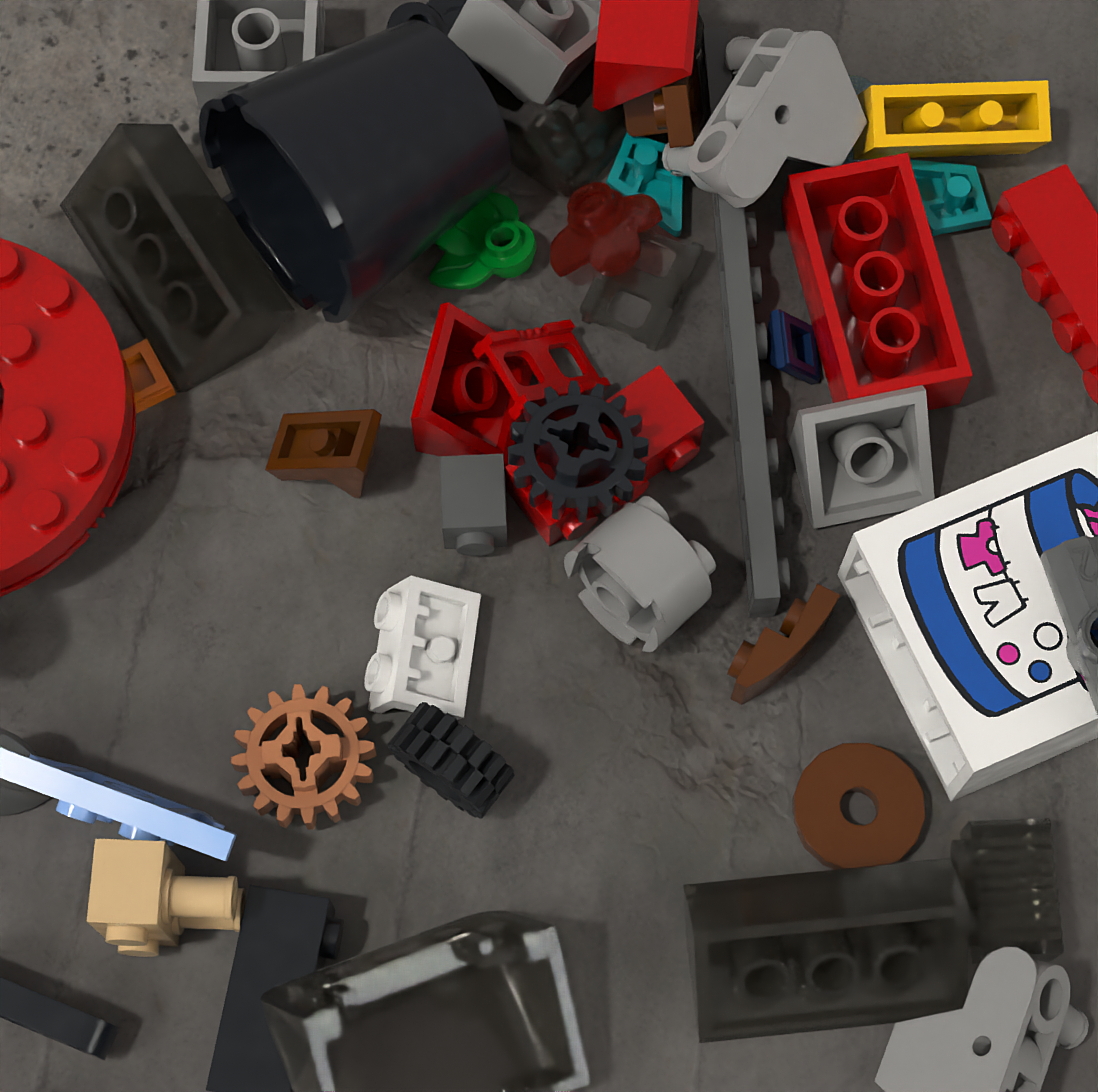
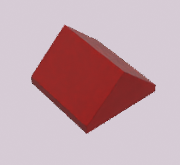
(642, 48)
(460, 398)

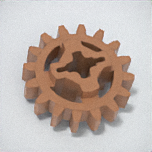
(278, 756)

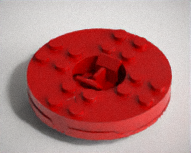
(61, 415)

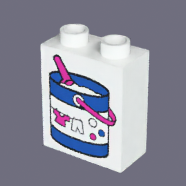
(971, 619)

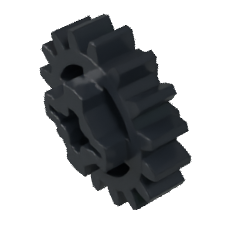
(599, 462)

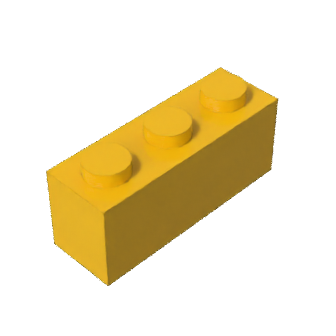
(954, 119)

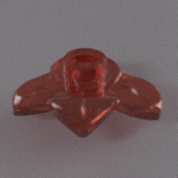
(603, 230)

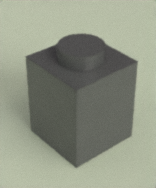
(473, 503)

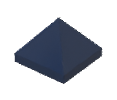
(792, 347)

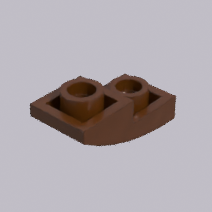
(774, 655)

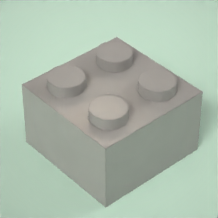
(252, 40)

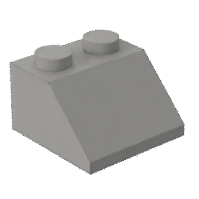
(530, 44)

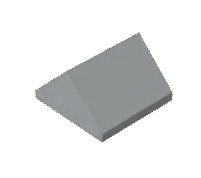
(864, 456)

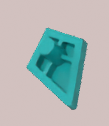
(641, 171)
(951, 196)

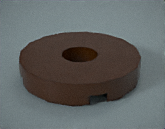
(867, 771)

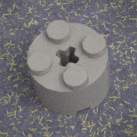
(641, 574)

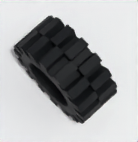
(451, 760)

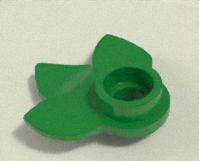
(484, 244)

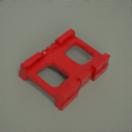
(534, 348)

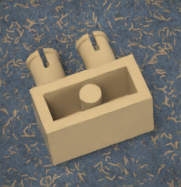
(147, 901)

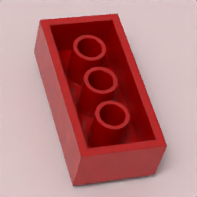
(874, 282)

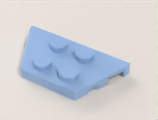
(95, 797)

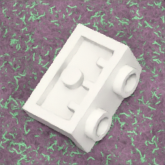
(423, 647)

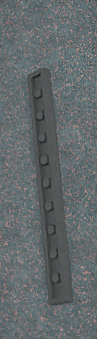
(744, 345)

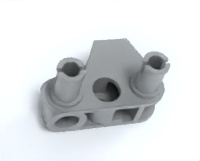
(782, 105)
(1003, 1032)

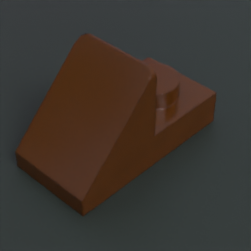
(669, 110)
(326, 447)

